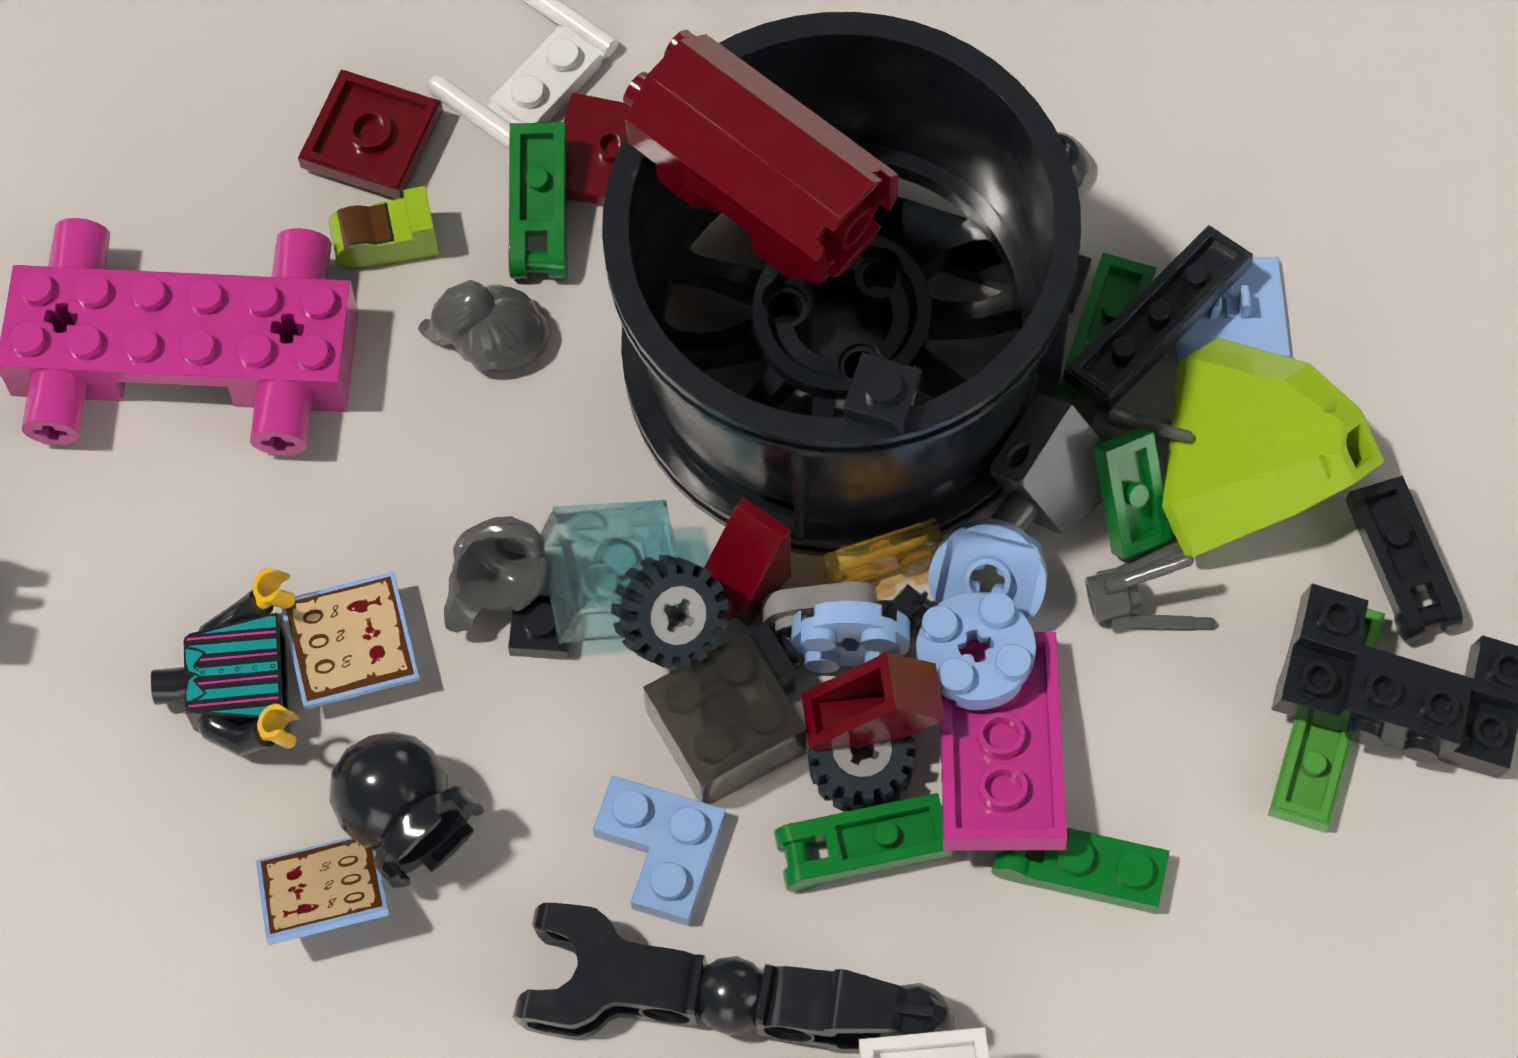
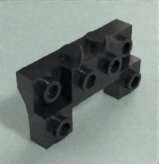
(1395, 698)

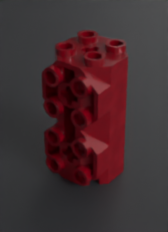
(758, 157)

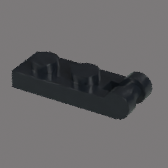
(1404, 558)

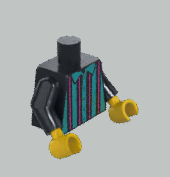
(237, 673)

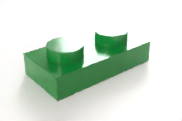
(1132, 493)

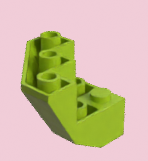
(1262, 443)

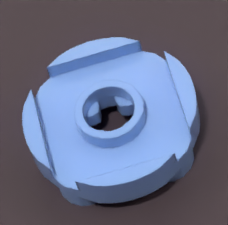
(996, 544)
(991, 621)
(847, 634)

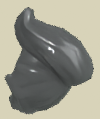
(488, 325)
(495, 569)

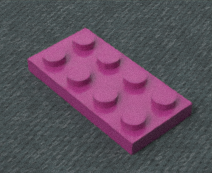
(1006, 764)

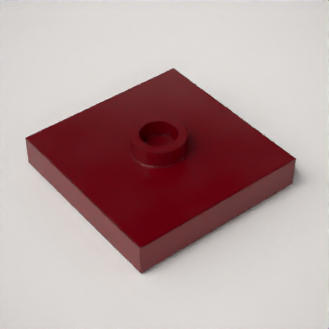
(370, 134)
(593, 139)

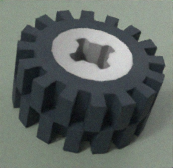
(651, 602)

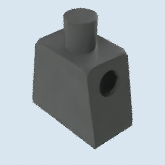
(1048, 468)

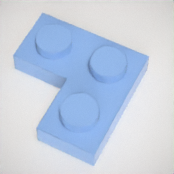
(676, 836)

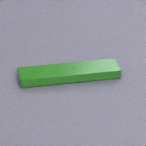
(1316, 761)

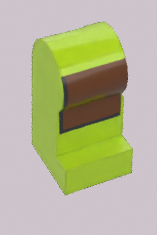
(384, 232)

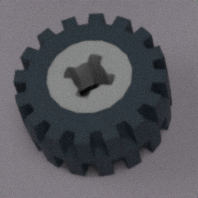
(858, 778)

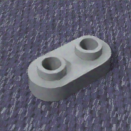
(783, 604)

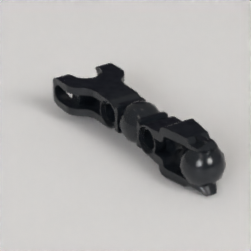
(727, 995)

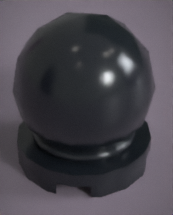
(398, 801)

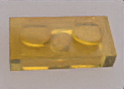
(895, 553)

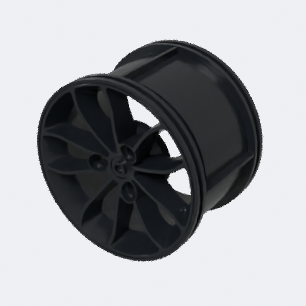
(939, 121)

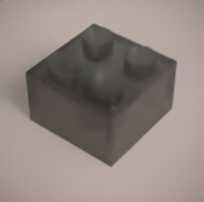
(725, 719)

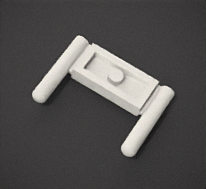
(542, 81)

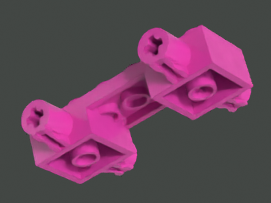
(90, 329)

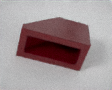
(750, 560)
(873, 703)

